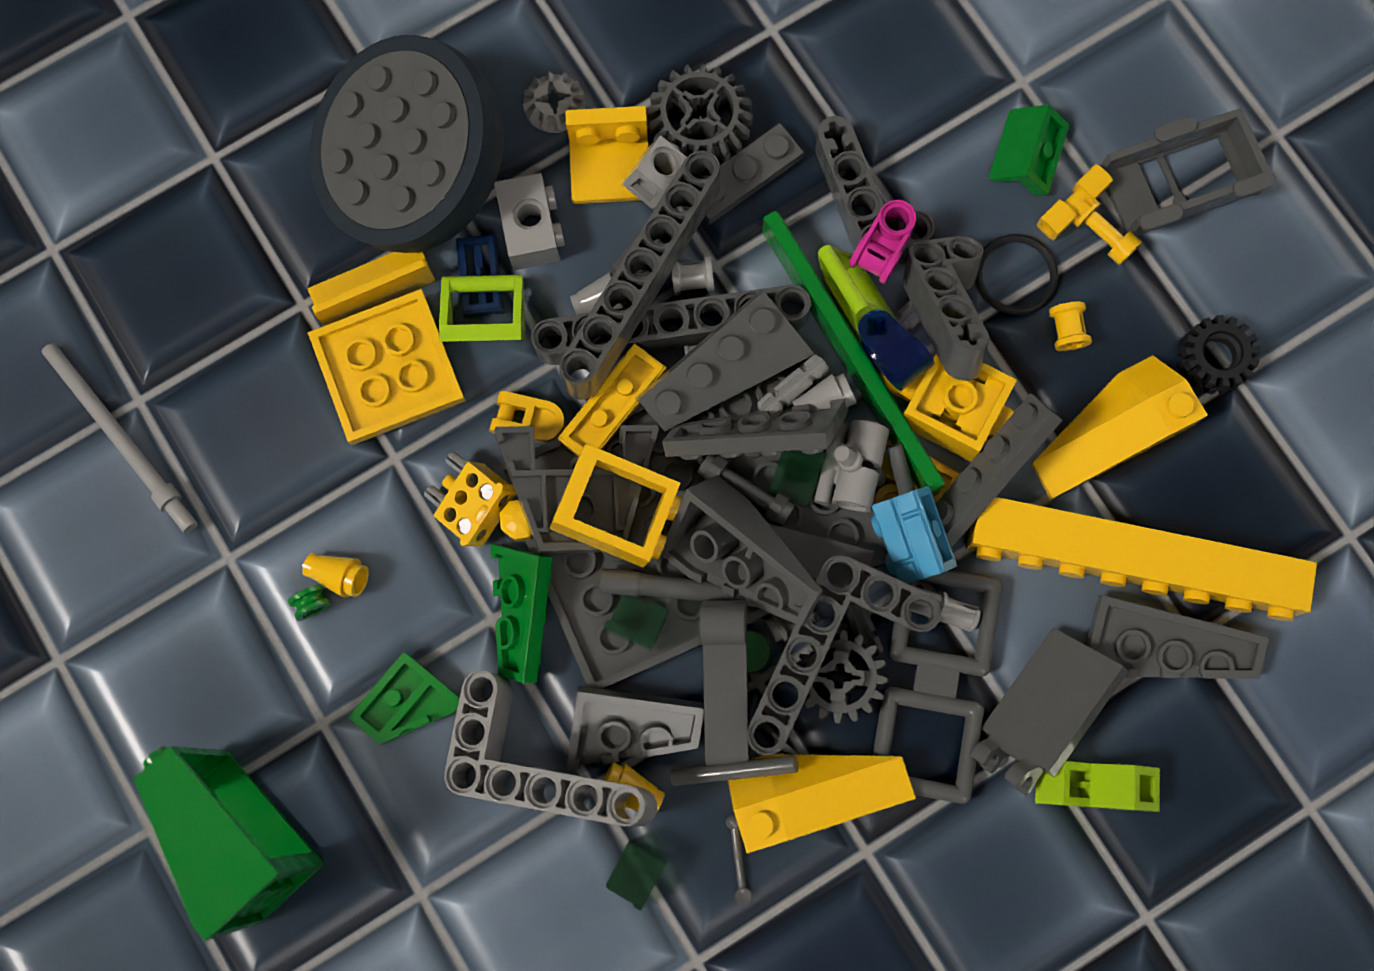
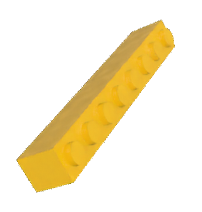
(1144, 557)

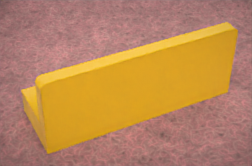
(369, 285)

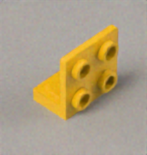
(604, 151)

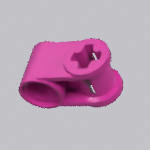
(882, 246)

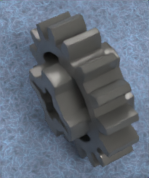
(841, 697)

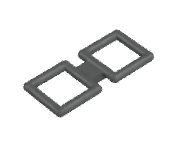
(937, 685)

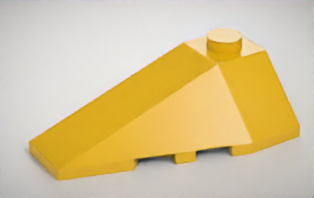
(817, 796)

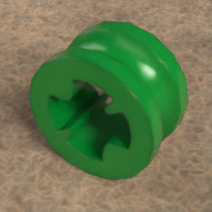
(309, 602)

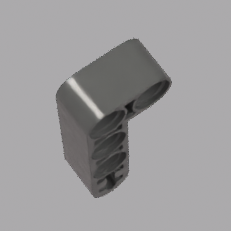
(861, 190)
(936, 284)
(725, 680)

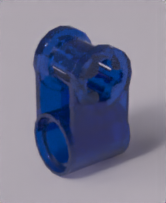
(893, 349)

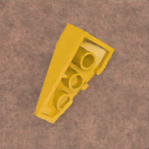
(1124, 420)

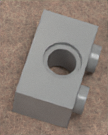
(525, 198)

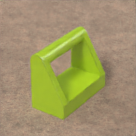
(849, 286)
(481, 332)

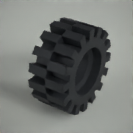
(1237, 342)

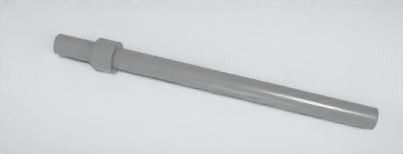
(163, 494)

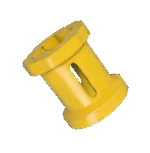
(1070, 326)

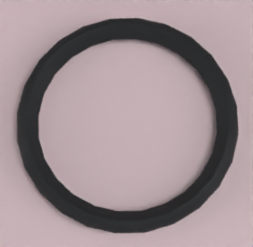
(1020, 310)

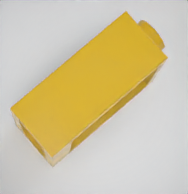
(667, 508)

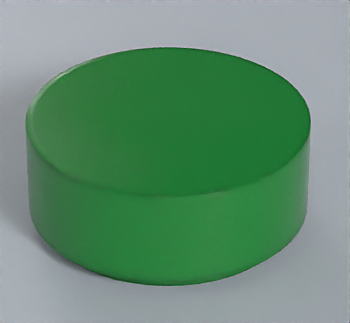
(758, 651)

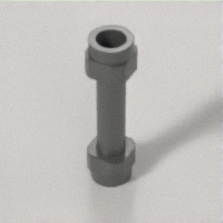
(777, 508)

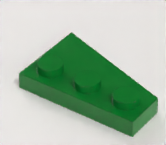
(523, 598)

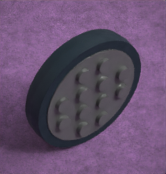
(406, 144)

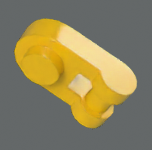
(541, 414)

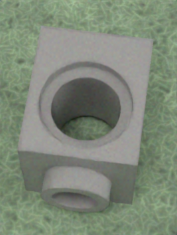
(645, 180)

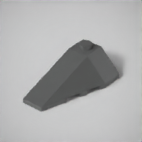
(730, 544)

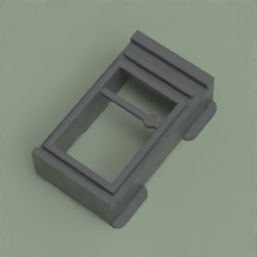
(1133, 196)

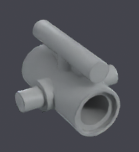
(853, 466)

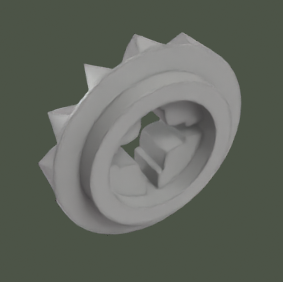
(541, 113)

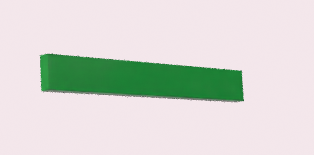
(851, 353)

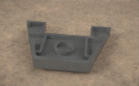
(607, 499)

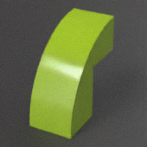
(1101, 786)

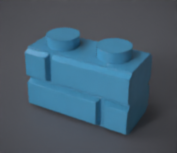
(913, 536)

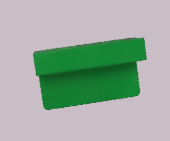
(1030, 148)

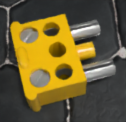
(472, 500)

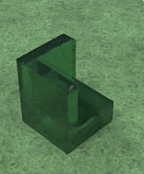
(797, 476)
(637, 622)
(635, 874)

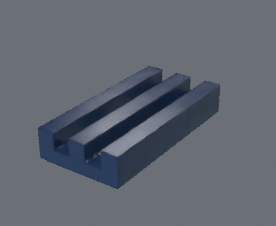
(482, 307)

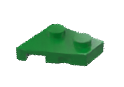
(404, 702)

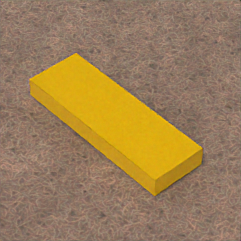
(613, 403)

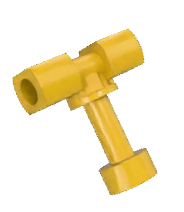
(1082, 208)

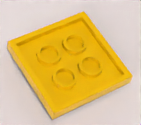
(386, 367)

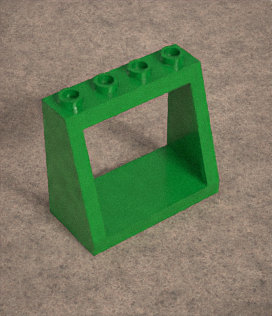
(221, 839)

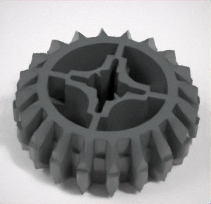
(701, 95)

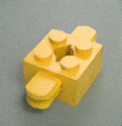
(956, 411)

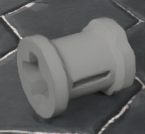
(693, 276)

